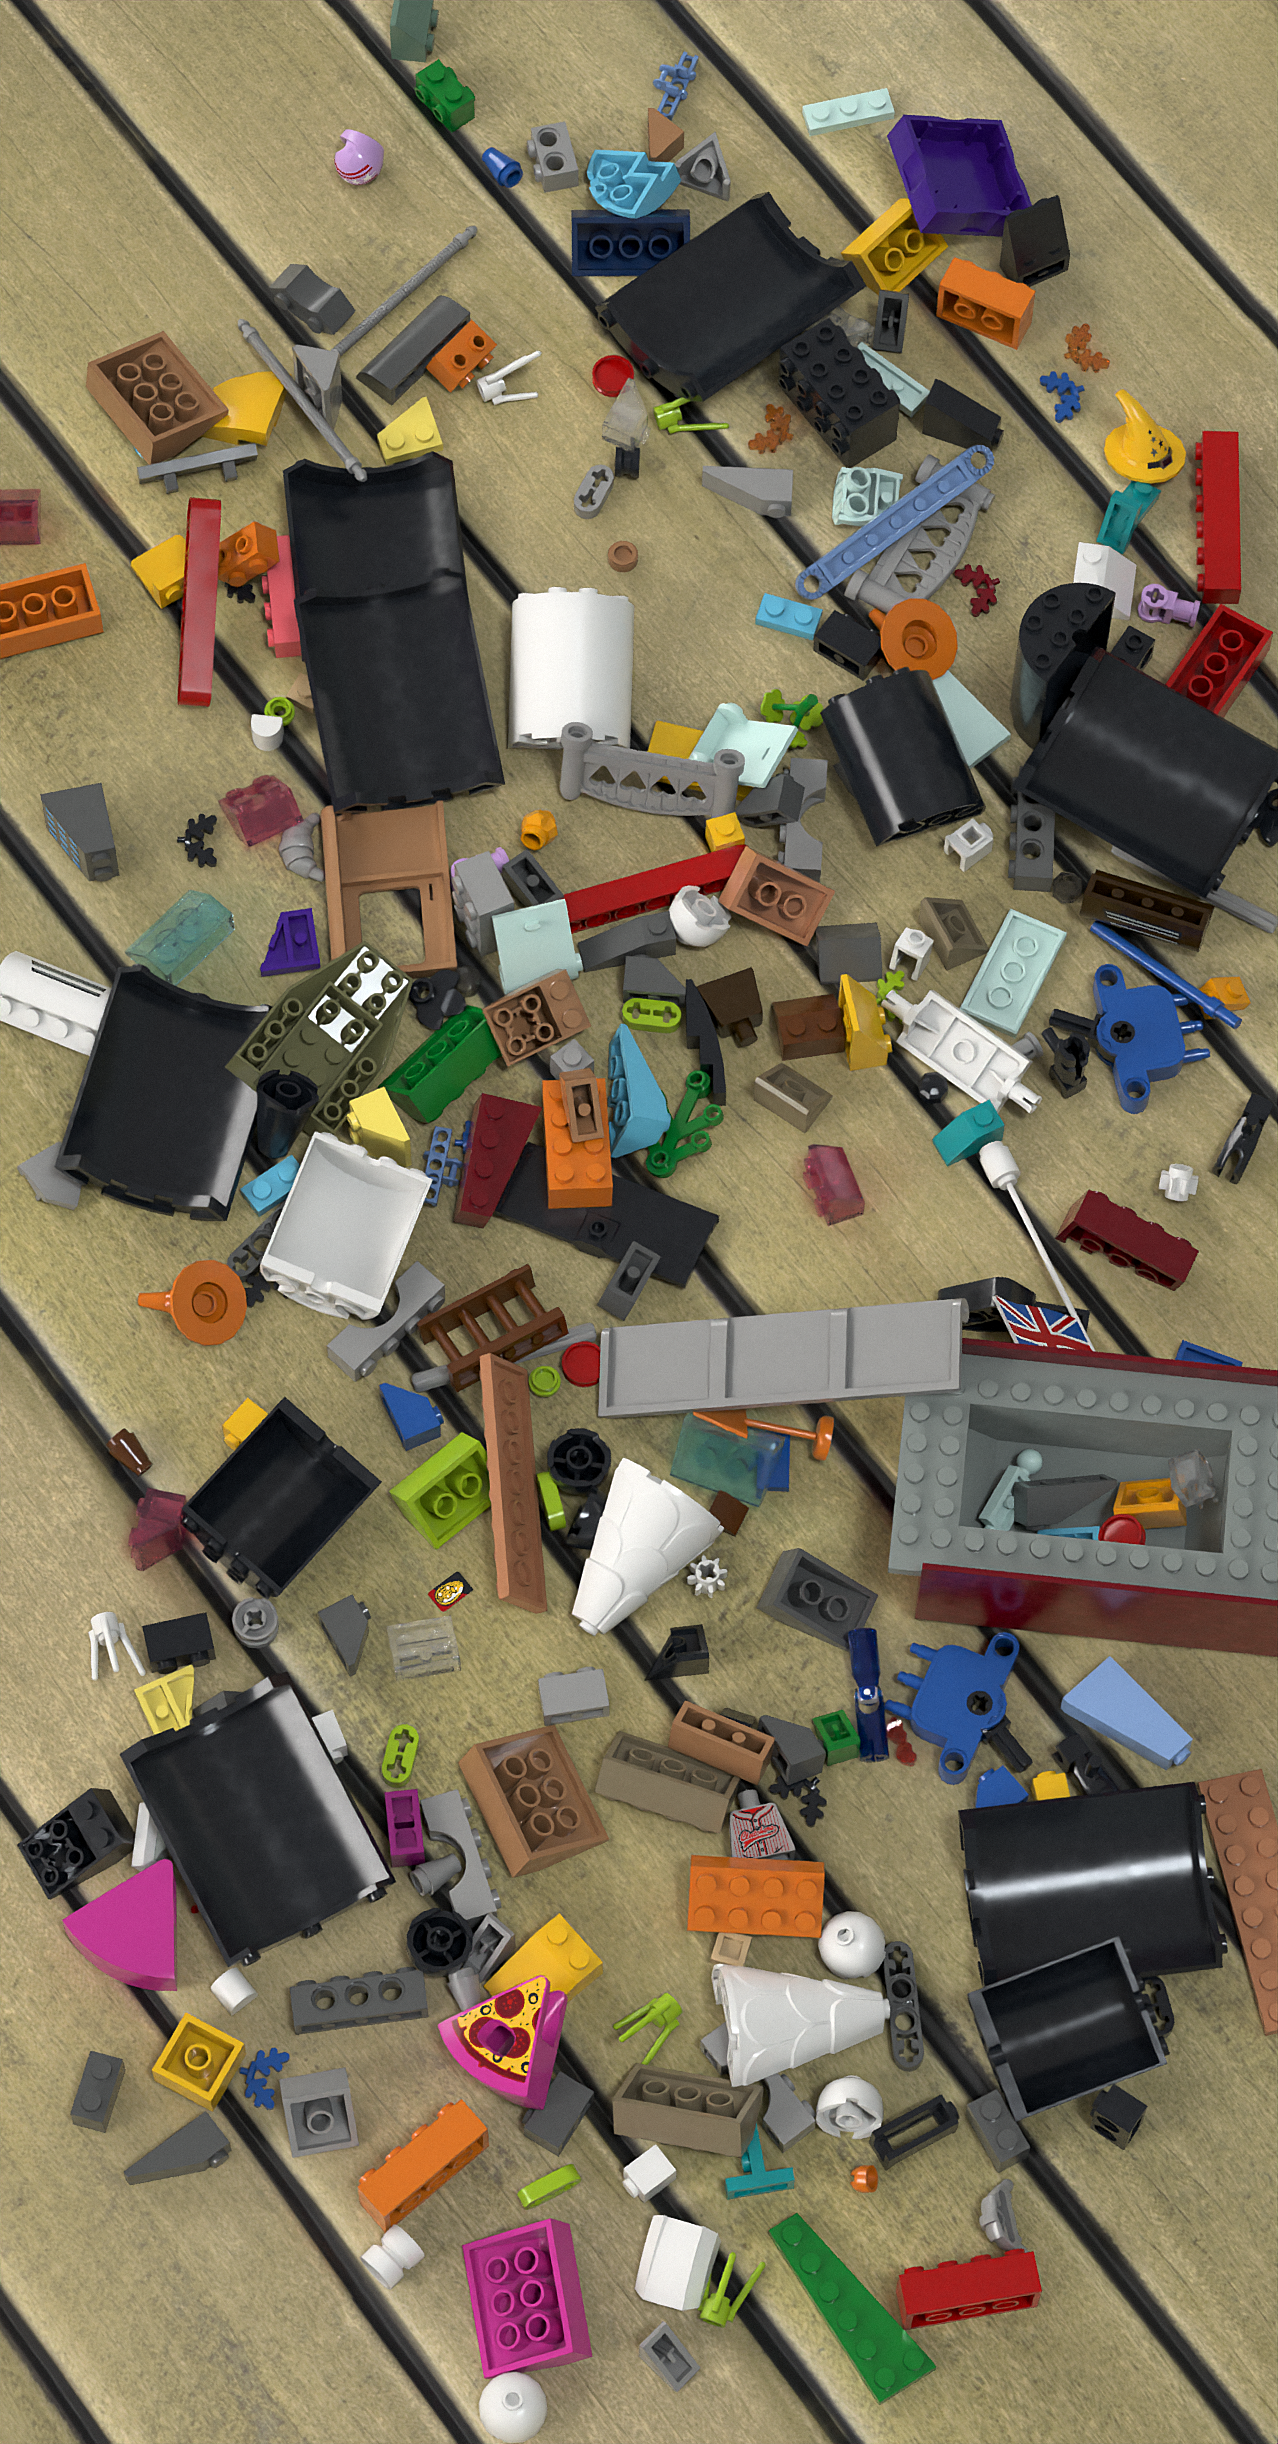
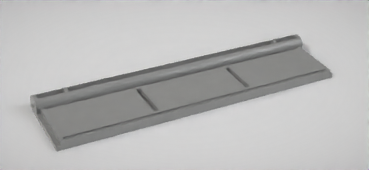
(782, 1359)

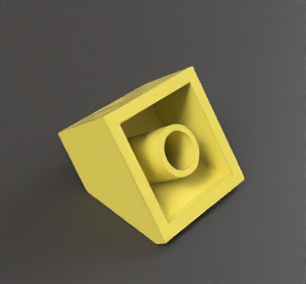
(378, 1127)

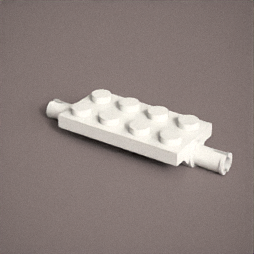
(962, 1050)

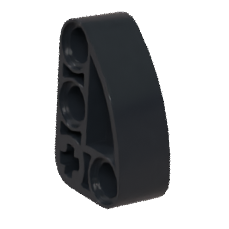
(982, 1309)

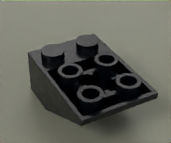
(1035, 243)
(78, 1842)

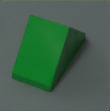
(837, 1736)

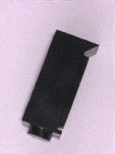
(944, 2115)

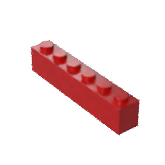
(1219, 517)

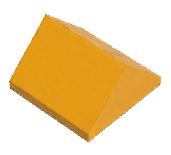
(1151, 1503)

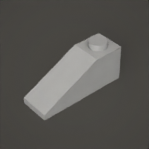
(754, 488)

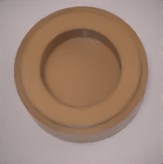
(622, 556)

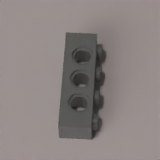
(1038, 872)
(344, 2014)

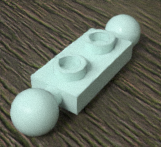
(999, 1510)

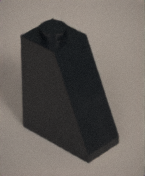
(959, 419)

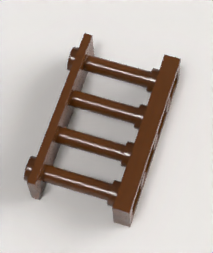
(513, 1346)

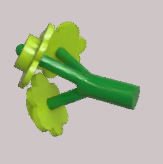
(805, 713)

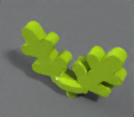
(893, 982)

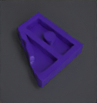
(293, 945)

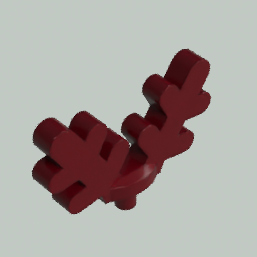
(978, 578)

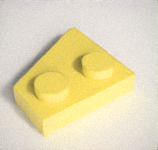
(410, 434)
(168, 1700)

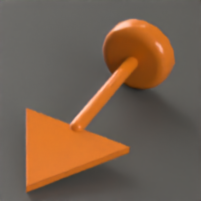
(737, 1422)

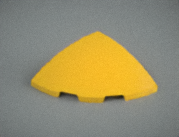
(253, 408)

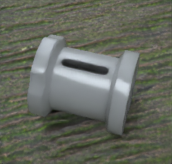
(1029, 1046)

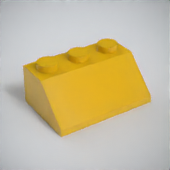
(893, 249)

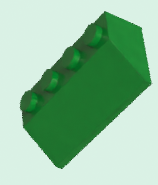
(443, 1066)

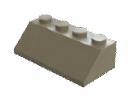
(666, 1783)
(687, 2110)

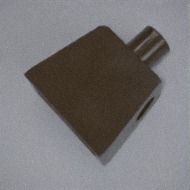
(734, 1005)

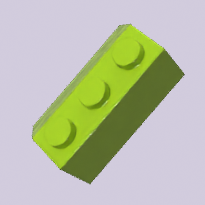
(446, 1490)

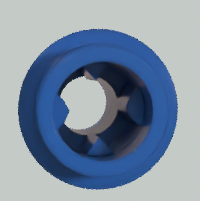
(502, 167)

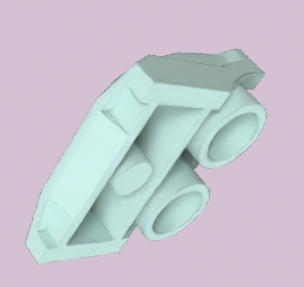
(863, 494)

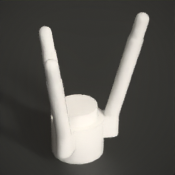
(493, 384)
(106, 1632)

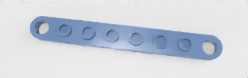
(894, 522)

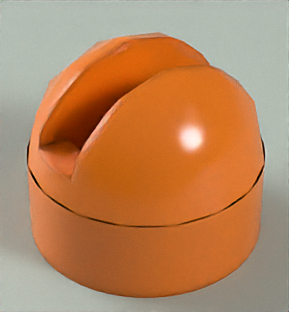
(865, 2179)

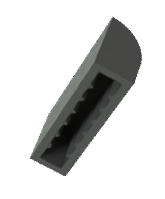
(413, 348)

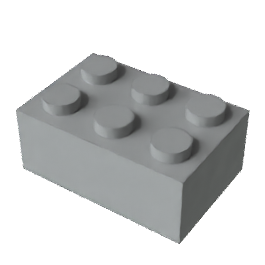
(477, 898)

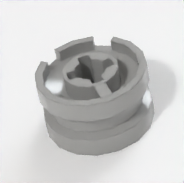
(255, 1635)

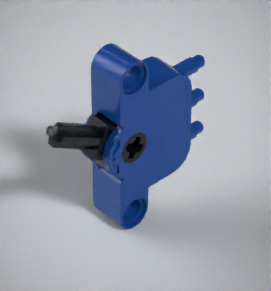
(1151, 1033)
(946, 1700)

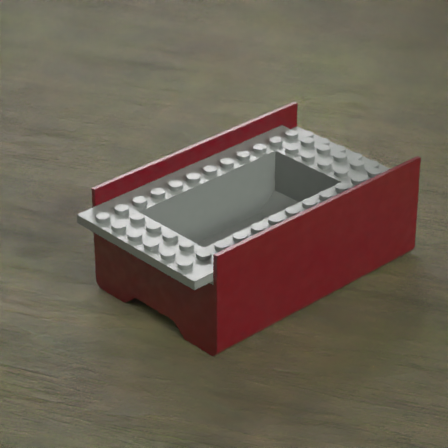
(1094, 1416)

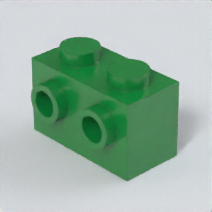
(445, 95)

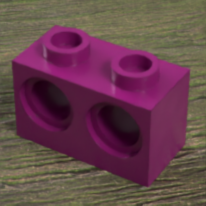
(404, 1828)

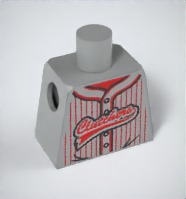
(758, 1830)

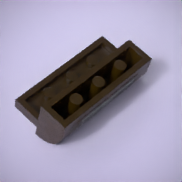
(1146, 910)

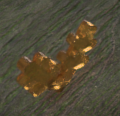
(1077, 343)
(772, 440)

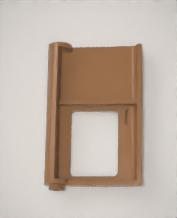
(389, 854)

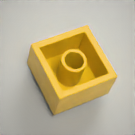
(199, 2062)

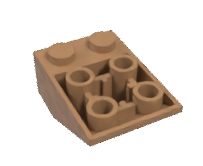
(536, 1016)

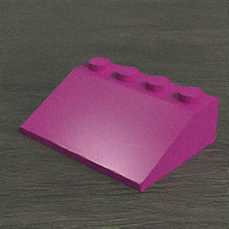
(527, 2299)

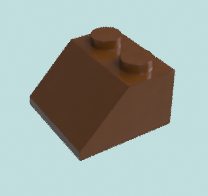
(809, 1027)

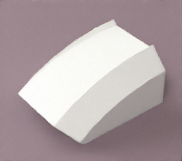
(676, 2263)

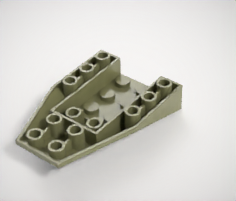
(331, 1029)

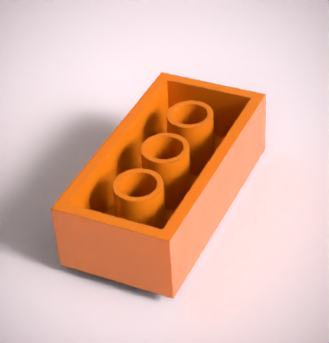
(47, 610)
(577, 1171)
(756, 1896)
(422, 2164)

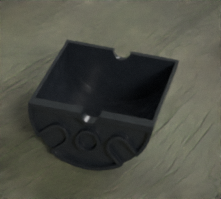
(1052, 649)
(901, 756)
(277, 1500)
(1067, 2028)

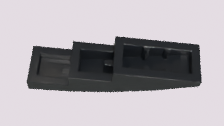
(703, 1036)

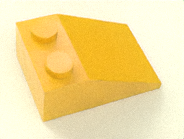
(862, 1023)
(554, 1953)

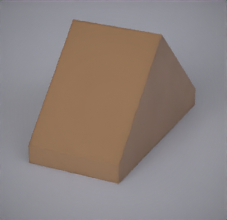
(664, 137)

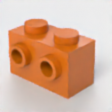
(461, 356)
(247, 554)

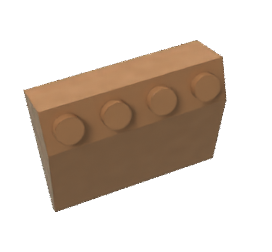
(154, 396)
(532, 1799)

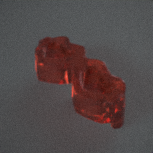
(898, 1736)

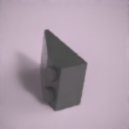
(816, 1598)

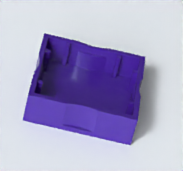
(958, 174)

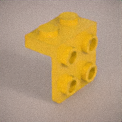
(163, 570)

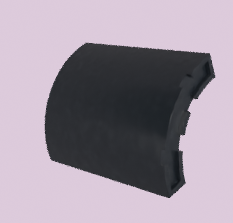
(726, 300)
(374, 530)
(399, 693)
(1150, 772)
(156, 1105)
(258, 1820)
(1091, 1870)

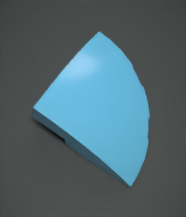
(630, 182)

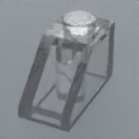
(627, 420)

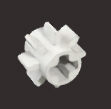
(1178, 1182)
(703, 1569)

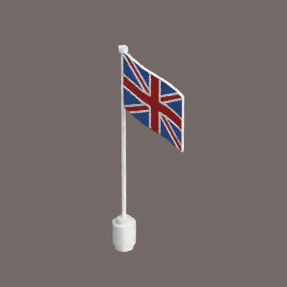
(1024, 1322)

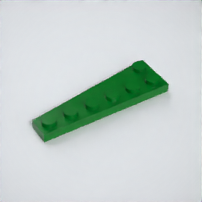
(866, 2332)

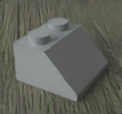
(319, 2112)

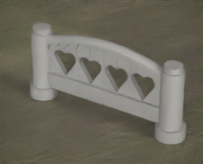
(883, 588)
(585, 757)

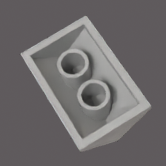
(320, 379)

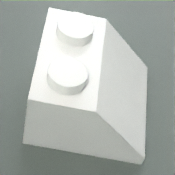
(1108, 569)

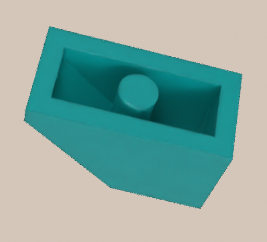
(969, 1133)

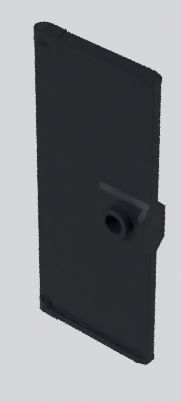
(637, 1214)

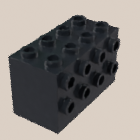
(839, 393)

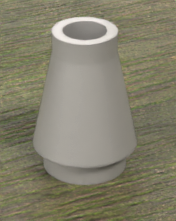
(434, 1874)
(465, 1988)

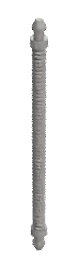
(460, 241)
(351, 463)

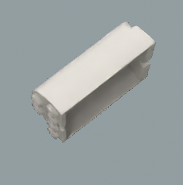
(570, 667)
(343, 1228)

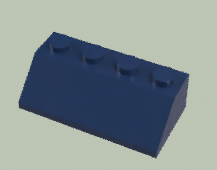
(622, 245)

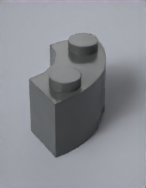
(311, 299)

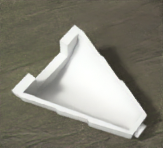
(639, 1546)
(790, 2019)

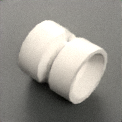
(396, 2252)

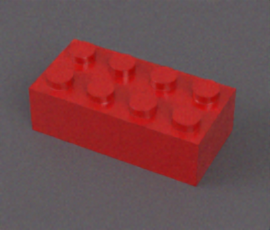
(1221, 660)
(968, 2289)

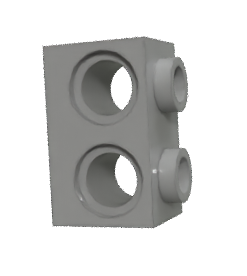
(558, 156)

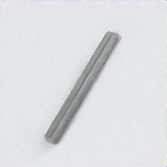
(1221, 898)
(439, 1376)

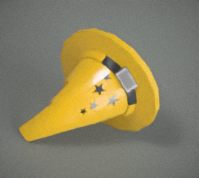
(1141, 447)

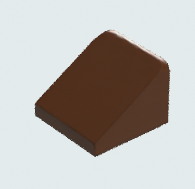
(729, 1512)

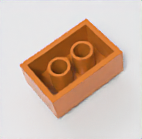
(985, 303)

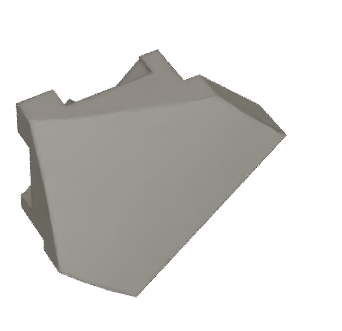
(48, 1181)

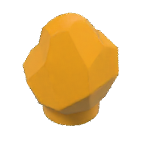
(538, 829)

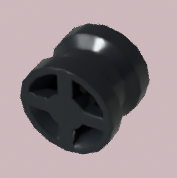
(627, 462)

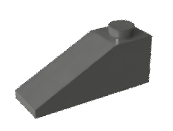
(644, 935)
(1053, 1500)
(184, 2153)

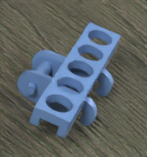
(673, 91)
(442, 1158)

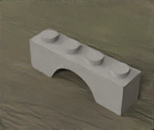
(801, 850)
(359, 1349)
(448, 1823)
(787, 2117)

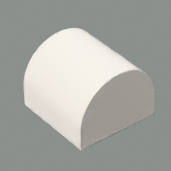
(267, 731)
(233, 1990)

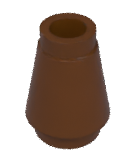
(128, 1451)

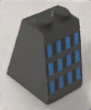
(83, 829)

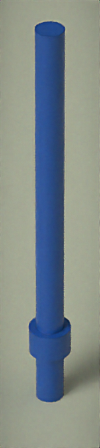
(1211, 1005)

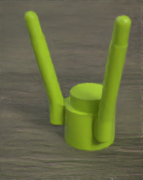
(669, 414)
(660, 2012)
(716, 2308)

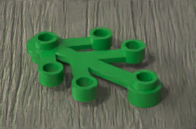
(681, 1128)

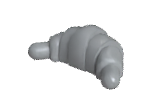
(298, 849)
(999, 2217)

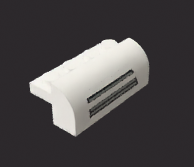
(51, 1001)

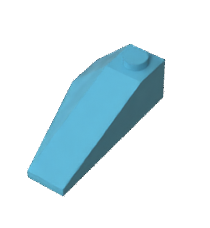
(636, 1099)

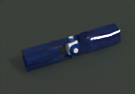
(866, 1672)

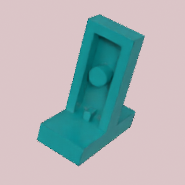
(1125, 514)
(758, 2180)

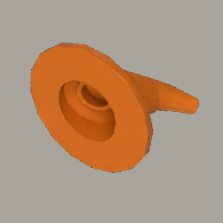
(917, 636)
(203, 1301)

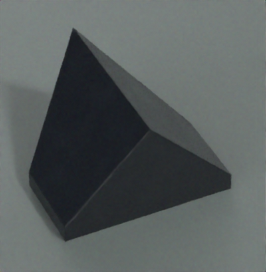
(682, 1654)

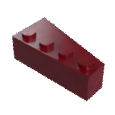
(493, 1147)
(1128, 1240)

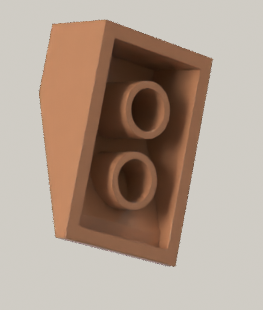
(776, 896)

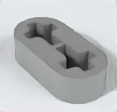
(598, 494)

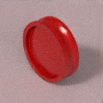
(611, 374)
(582, 1364)
(1122, 1529)

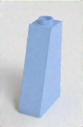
(1127, 1714)

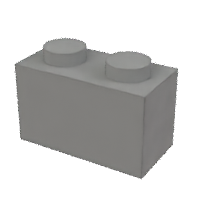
(573, 1696)

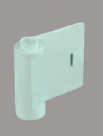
(759, 742)
(534, 944)

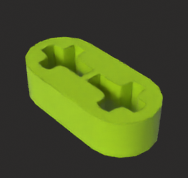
(651, 1015)
(551, 1501)
(392, 1755)
(549, 2186)

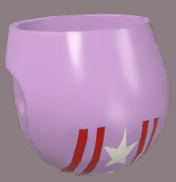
(360, 158)

